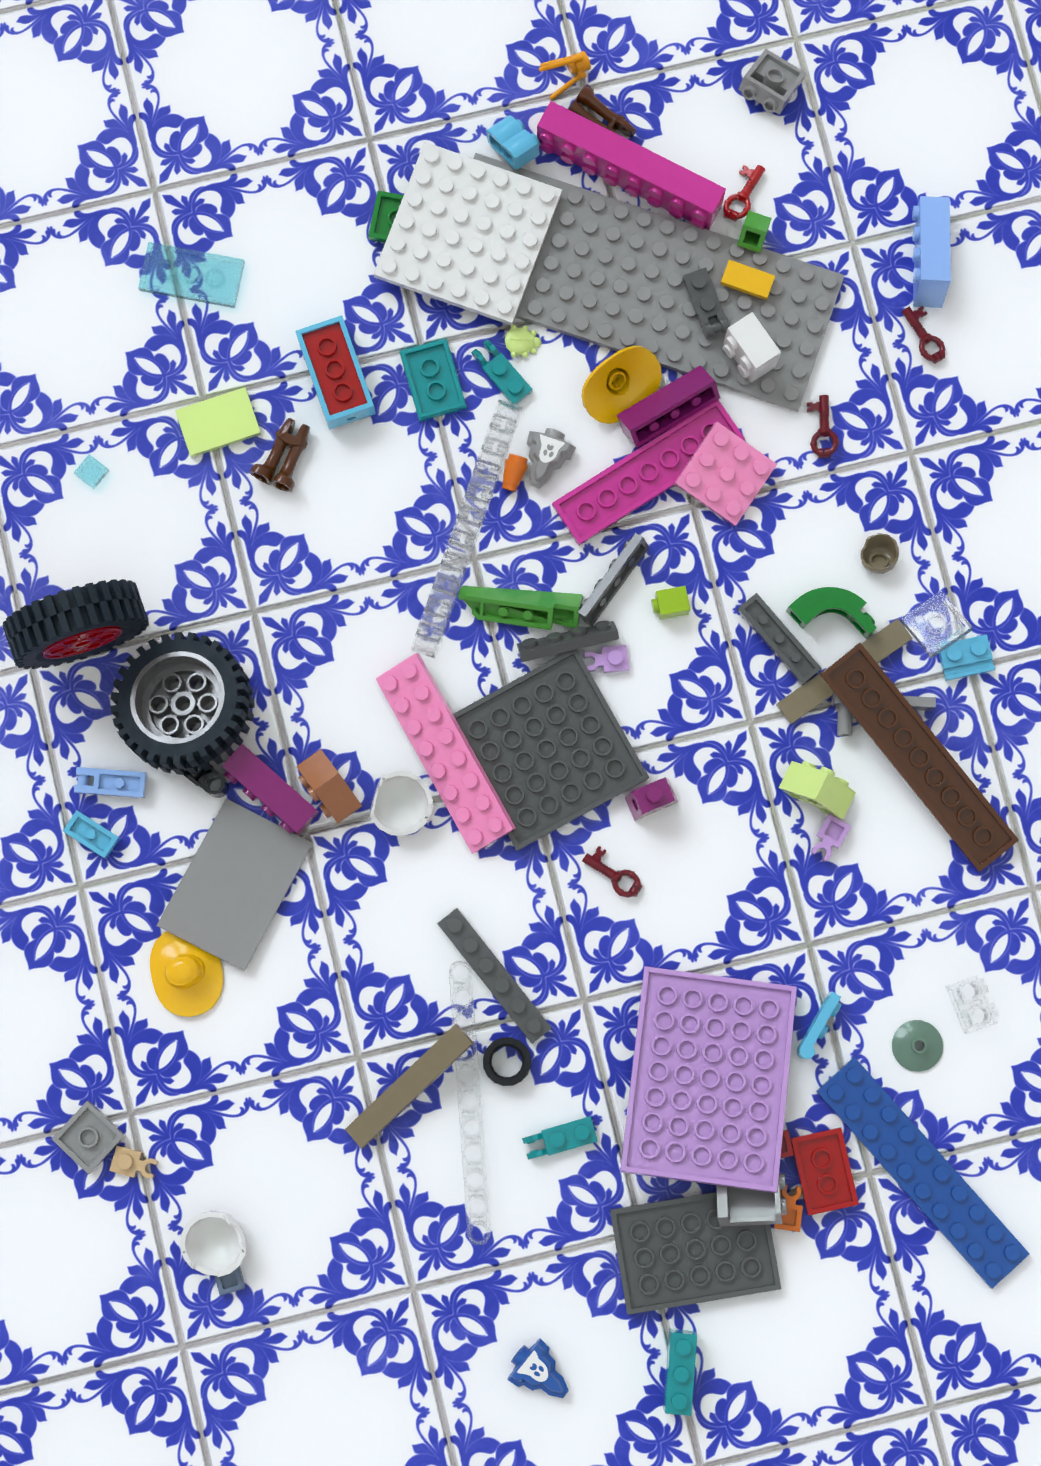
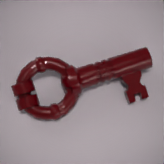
(925, 338)
(824, 430)
(595, 862)

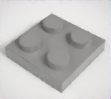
(88, 1137)

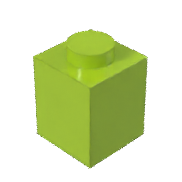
(671, 603)

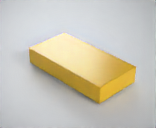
(747, 280)

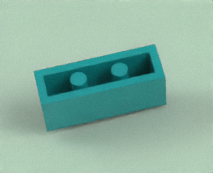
(680, 1372)

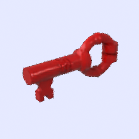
(754, 176)

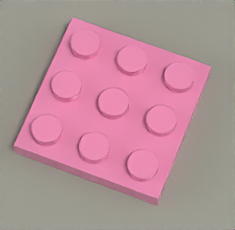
(725, 473)

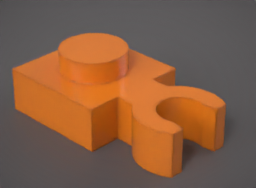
(792, 1220)

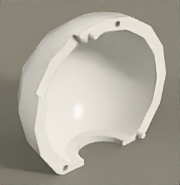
(401, 803)
(213, 1243)

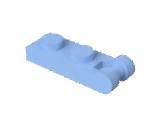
(111, 782)

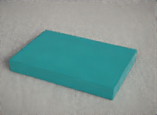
(433, 380)

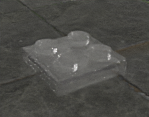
(936, 624)

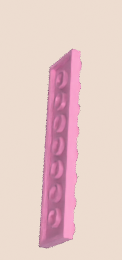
(445, 753)

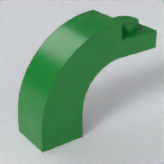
(835, 601)

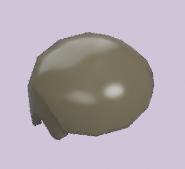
(879, 553)

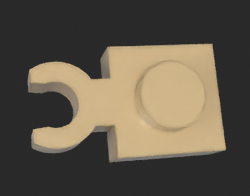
(128, 1162)

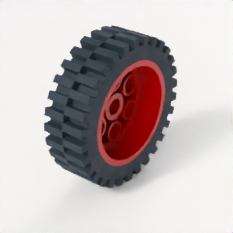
(75, 624)

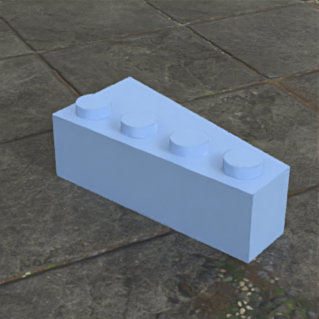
(931, 251)

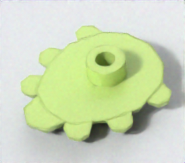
(521, 341)

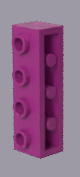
(668, 406)
(270, 789)

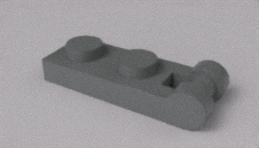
(705, 302)

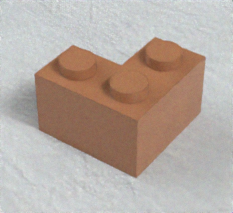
(327, 785)

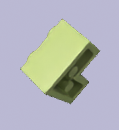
(818, 788)

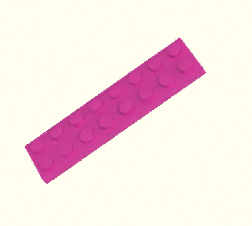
(637, 476)

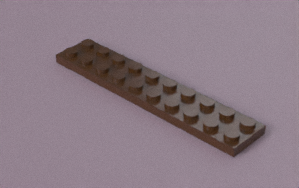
(919, 757)

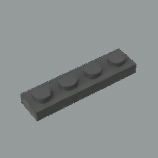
(612, 581)
(779, 639)
(562, 642)

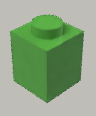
(754, 231)

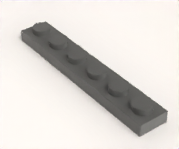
(494, 975)

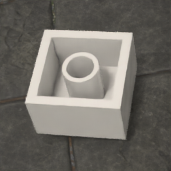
(751, 348)

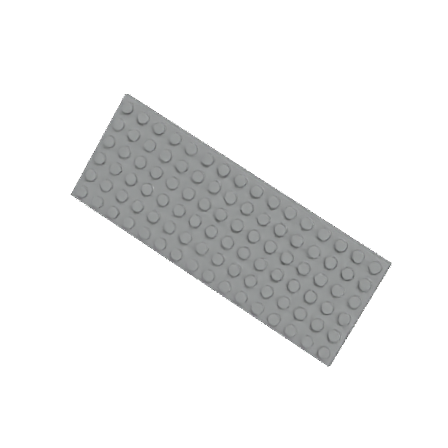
(618, 283)

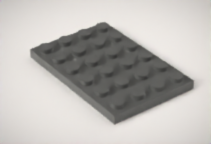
(681, 1256)

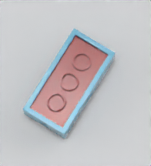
(335, 372)

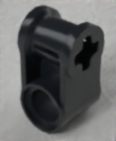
(204, 779)

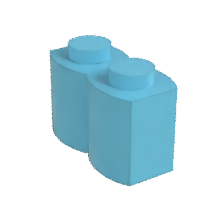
(513, 142)

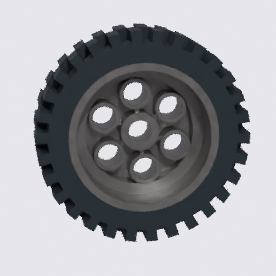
(148, 685)

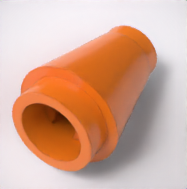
(514, 471)

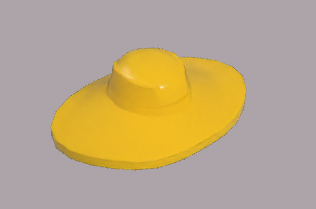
(621, 383)
(185, 976)

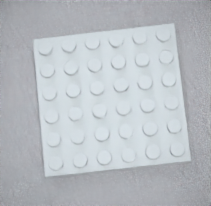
(468, 233)

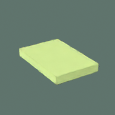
(218, 422)

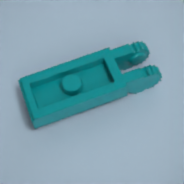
(503, 374)
(563, 1137)

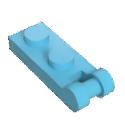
(818, 1026)

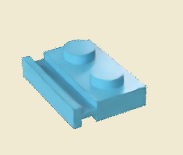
(967, 658)

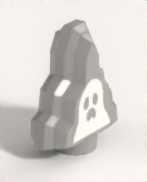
(547, 454)

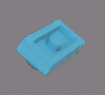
(91, 834)

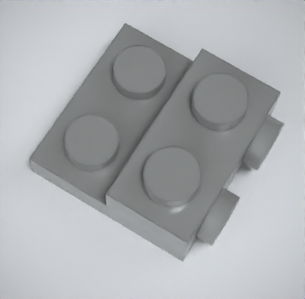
(771, 82)

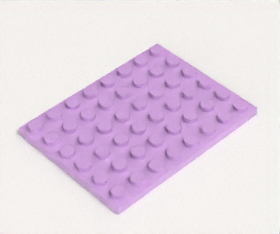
(709, 1080)

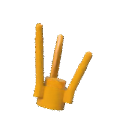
(575, 63)

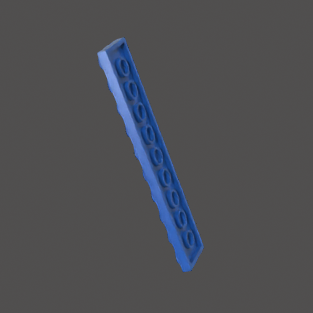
(922, 1172)

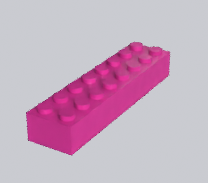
(629, 166)

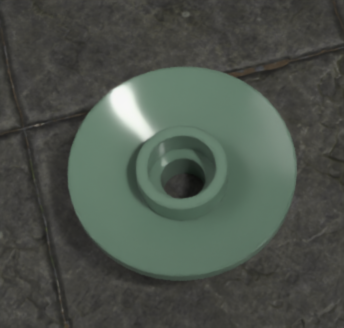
(904, 1045)

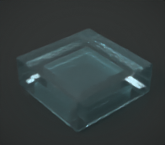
(91, 471)

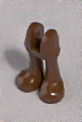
(587, 99)
(266, 471)

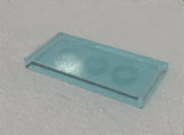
(191, 275)

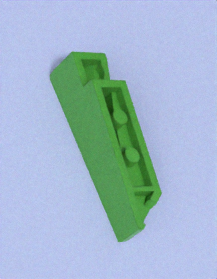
(523, 607)

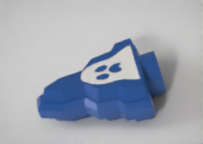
(537, 1370)

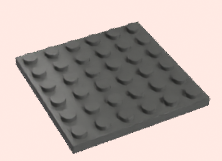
(550, 747)

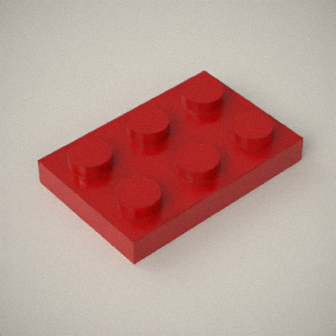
(824, 1171)

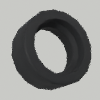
(487, 1061)

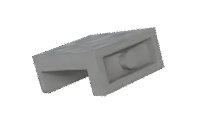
(750, 1207)

